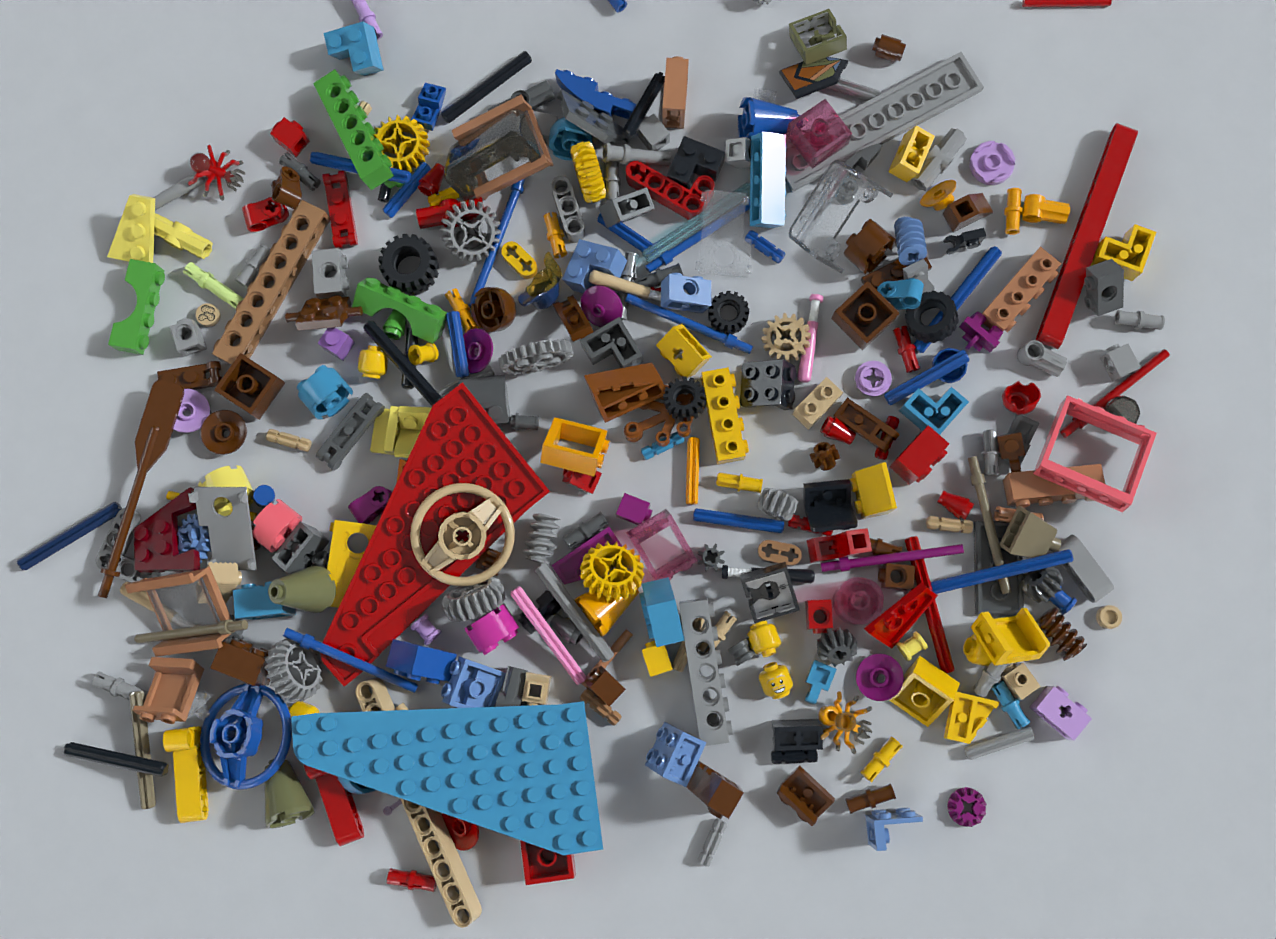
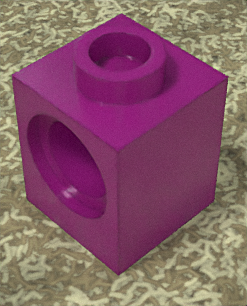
(633, 509)

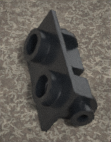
(548, 607)

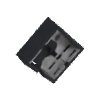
(771, 600)

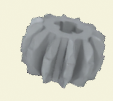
(777, 504)

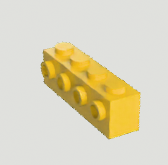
(723, 416)

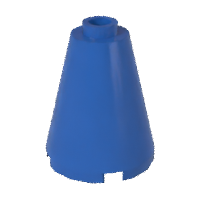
(763, 117)

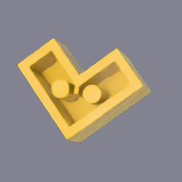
(1130, 253)

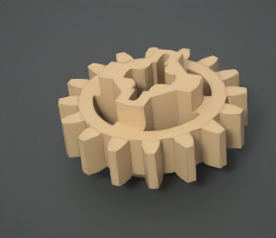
(792, 329)

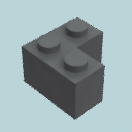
(614, 340)

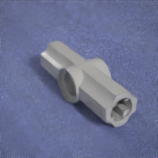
(939, 159)

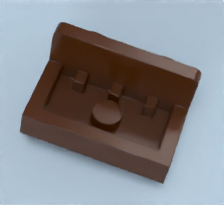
(805, 795)

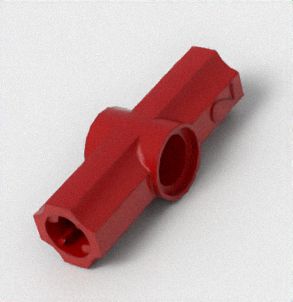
(432, 215)

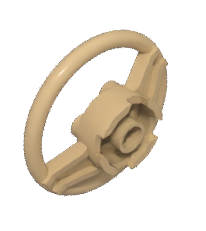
(474, 522)

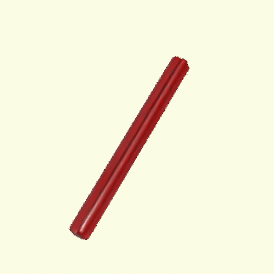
(931, 613)

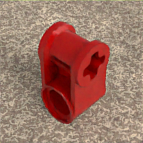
(264, 214)

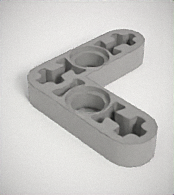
(107, 546)

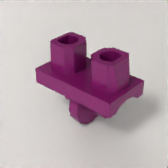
(977, 336)

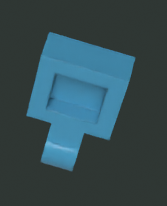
(819, 677)

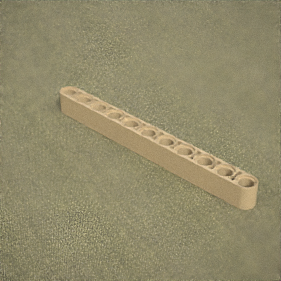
(429, 834)

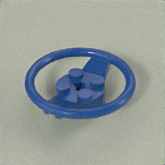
(248, 729)

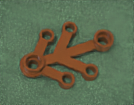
(662, 417)

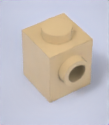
(1019, 680)

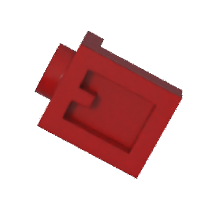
(582, 481)

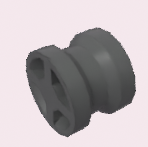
(741, 651)

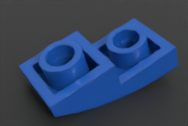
(429, 105)

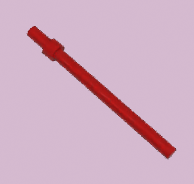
(1118, 390)

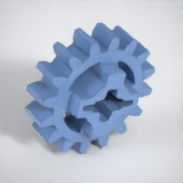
(193, 537)

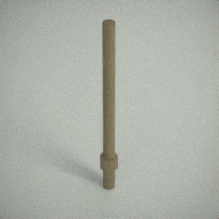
(978, 480)
(223, 627)

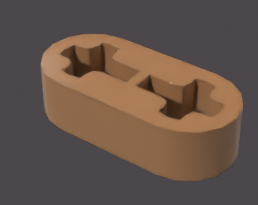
(780, 547)

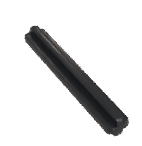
(643, 105)

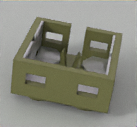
(816, 38)

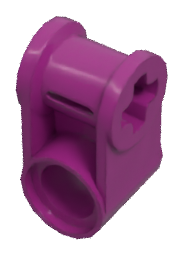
(368, 506)

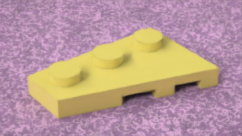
(135, 231)

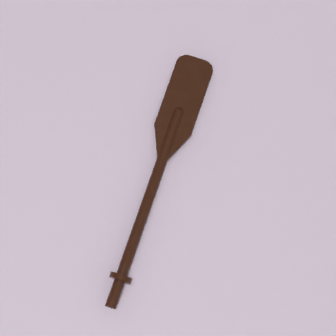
(150, 445)

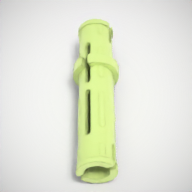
(207, 281)

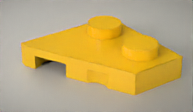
(966, 716)

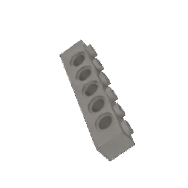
(709, 732)

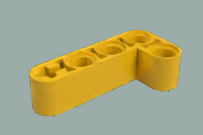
(188, 773)

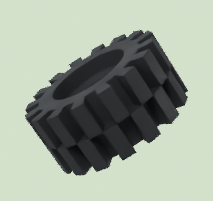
(735, 301)
(678, 388)

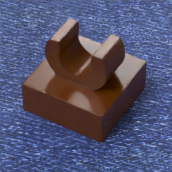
(487, 559)

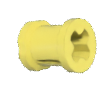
(912, 646)

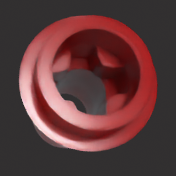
(431, 181)
(836, 430)
(957, 505)

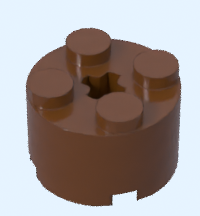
(869, 246)

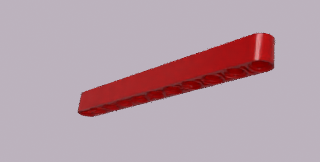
(1086, 236)

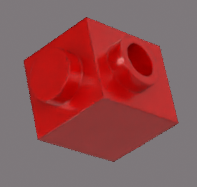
(290, 136)

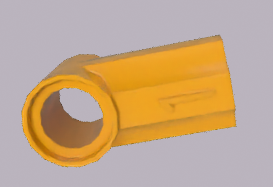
(1038, 209)

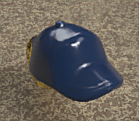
(544, 286)

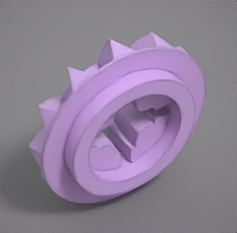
(880, 370)

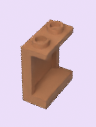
(171, 690)

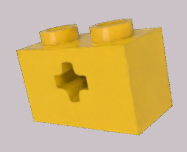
(911, 154)
(681, 340)

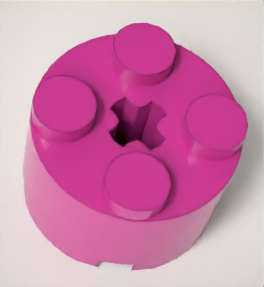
(492, 628)

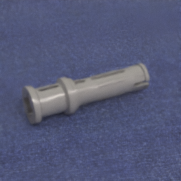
(627, 154)

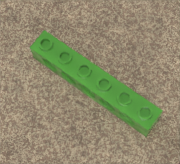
(353, 129)

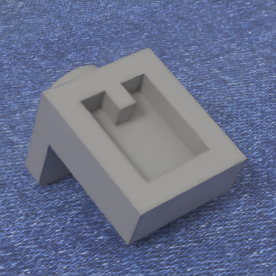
(919, 271)

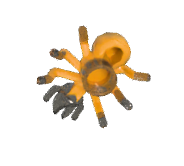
(844, 721)

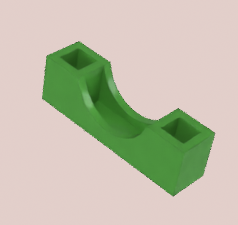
(425, 319)
(133, 332)

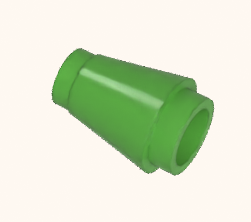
(395, 325)

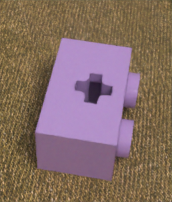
(1048, 709)

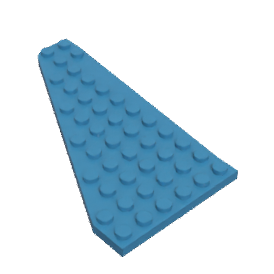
(491, 766)

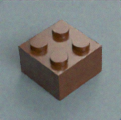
(865, 315)
(249, 386)
(242, 662)

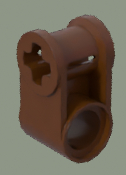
(287, 188)

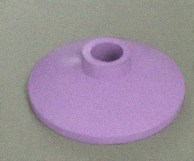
(199, 408)

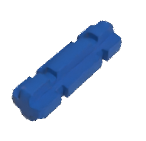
(765, 246)

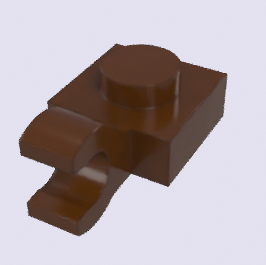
(1011, 447)

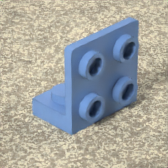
(674, 754)
(877, 834)

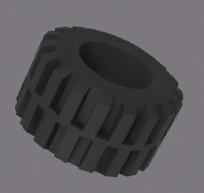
(403, 248)

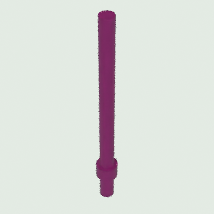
(844, 564)

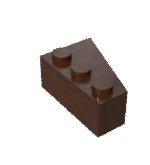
(715, 790)

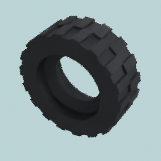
(940, 330)

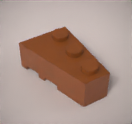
(624, 389)

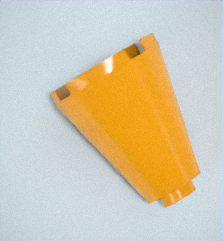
(603, 613)

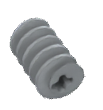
(541, 538)

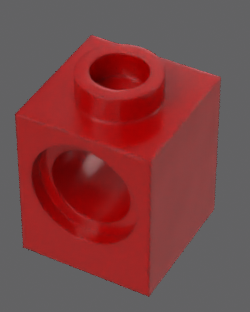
(821, 605)

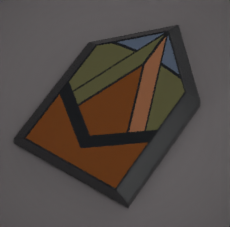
(810, 78)

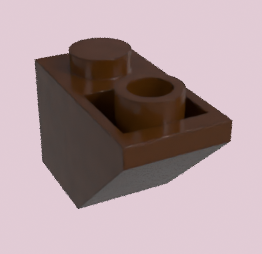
(966, 211)

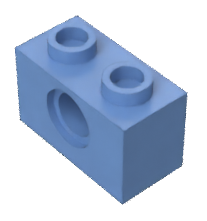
(674, 296)

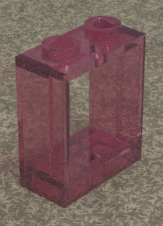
(652, 527)

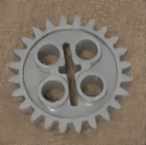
(535, 357)

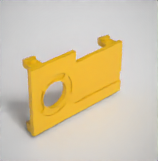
(342, 560)

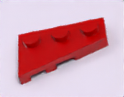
(901, 616)

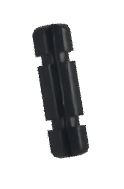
(794, 756)

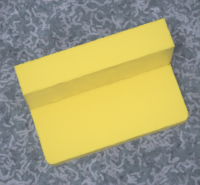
(386, 432)

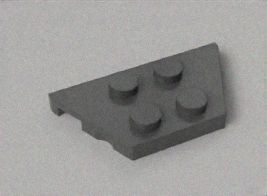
(585, 117)

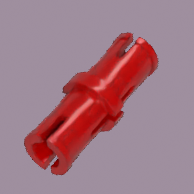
(906, 349)
(411, 880)

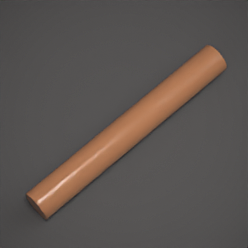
(616, 647)

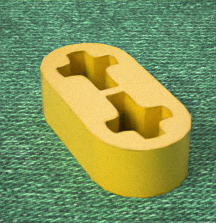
(516, 263)

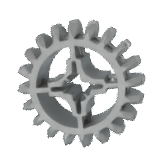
(464, 238)
(473, 600)
(293, 670)

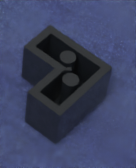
(694, 159)

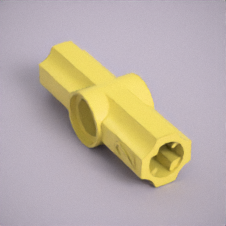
(182, 237)

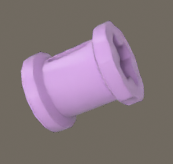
(426, 629)

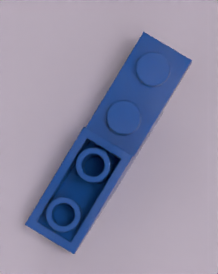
(587, 90)

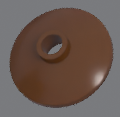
(213, 432)

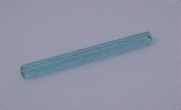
(682, 232)

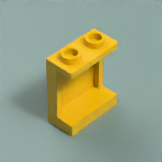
(1010, 638)

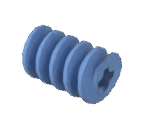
(910, 240)

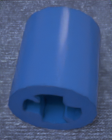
(264, 495)

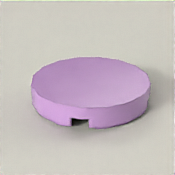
(992, 163)

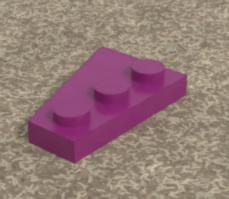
(569, 566)

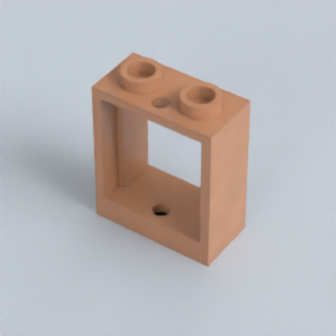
(675, 92)

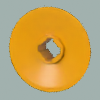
(939, 195)

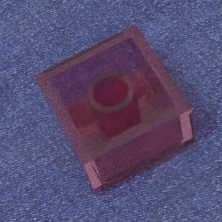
(818, 133)

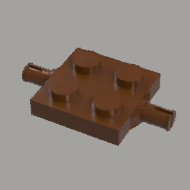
(323, 313)

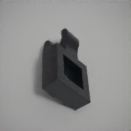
(968, 239)

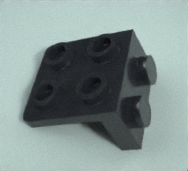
(768, 384)
(829, 505)

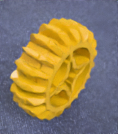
(417, 146)
(588, 172)
(621, 580)

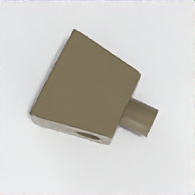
(1029, 535)

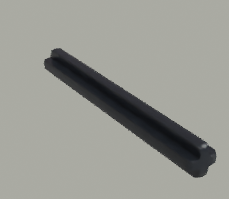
(486, 87)
(402, 362)
(116, 759)

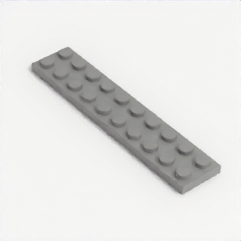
(893, 114)

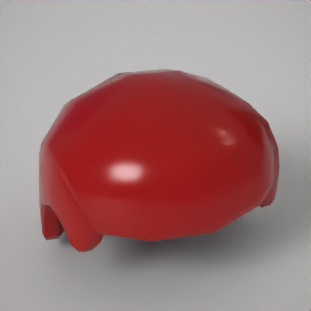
(1021, 398)

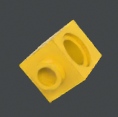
(656, 659)

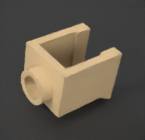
(537, 679)

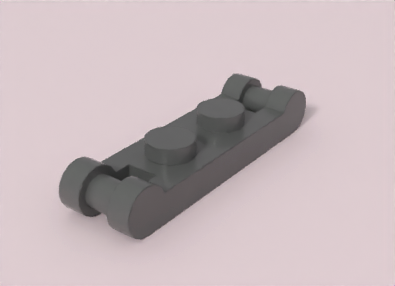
(349, 431)

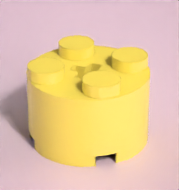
(227, 478)

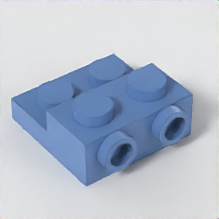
(472, 685)

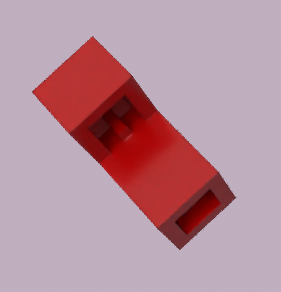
(839, 545)

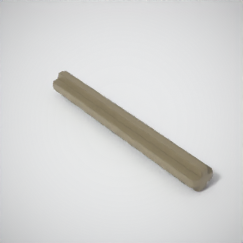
(142, 749)

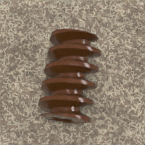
(1061, 634)

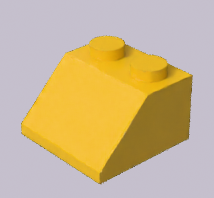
(873, 491)
(925, 691)

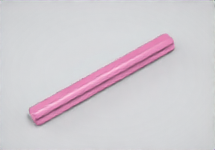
(548, 635)

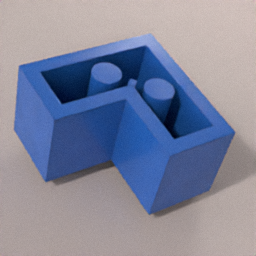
(417, 661)

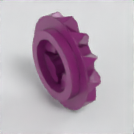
(956, 806)

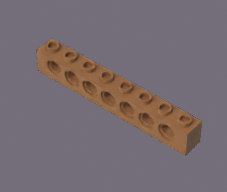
(283, 280)

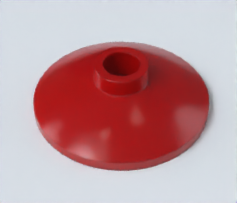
(462, 833)

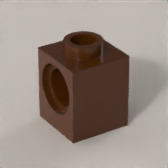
(905, 571)
(604, 685)

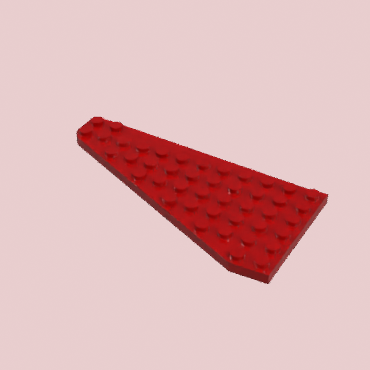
(389, 584)

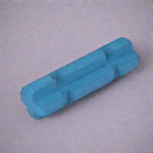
(649, 451)

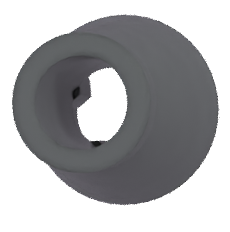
(566, 629)

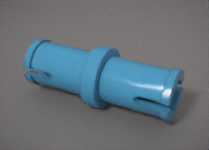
(1010, 704)

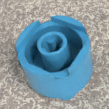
(324, 392)

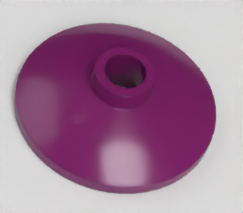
(604, 299)
(478, 349)
(868, 674)

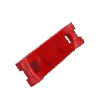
(340, 209)

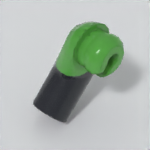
(385, 190)

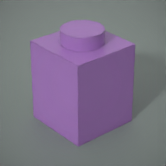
(336, 343)

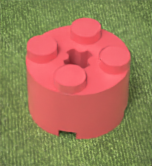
(275, 525)

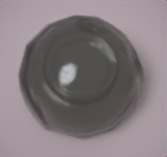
(1124, 407)

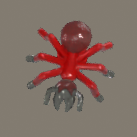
(214, 172)

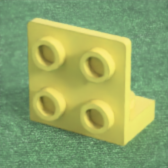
(411, 424)

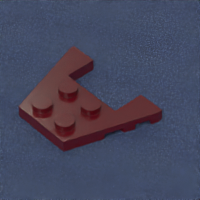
(157, 539)

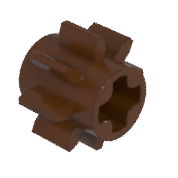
(825, 456)

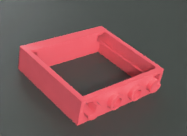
(1083, 484)

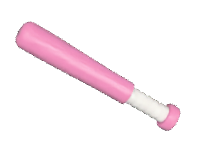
(807, 360)

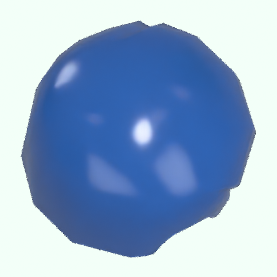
(956, 374)

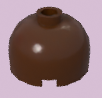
(493, 309)

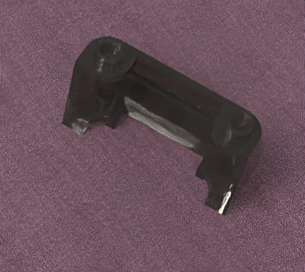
(487, 146)

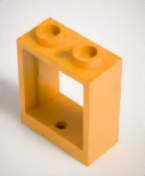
(573, 459)

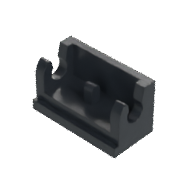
(797, 734)

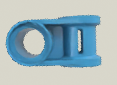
(903, 293)

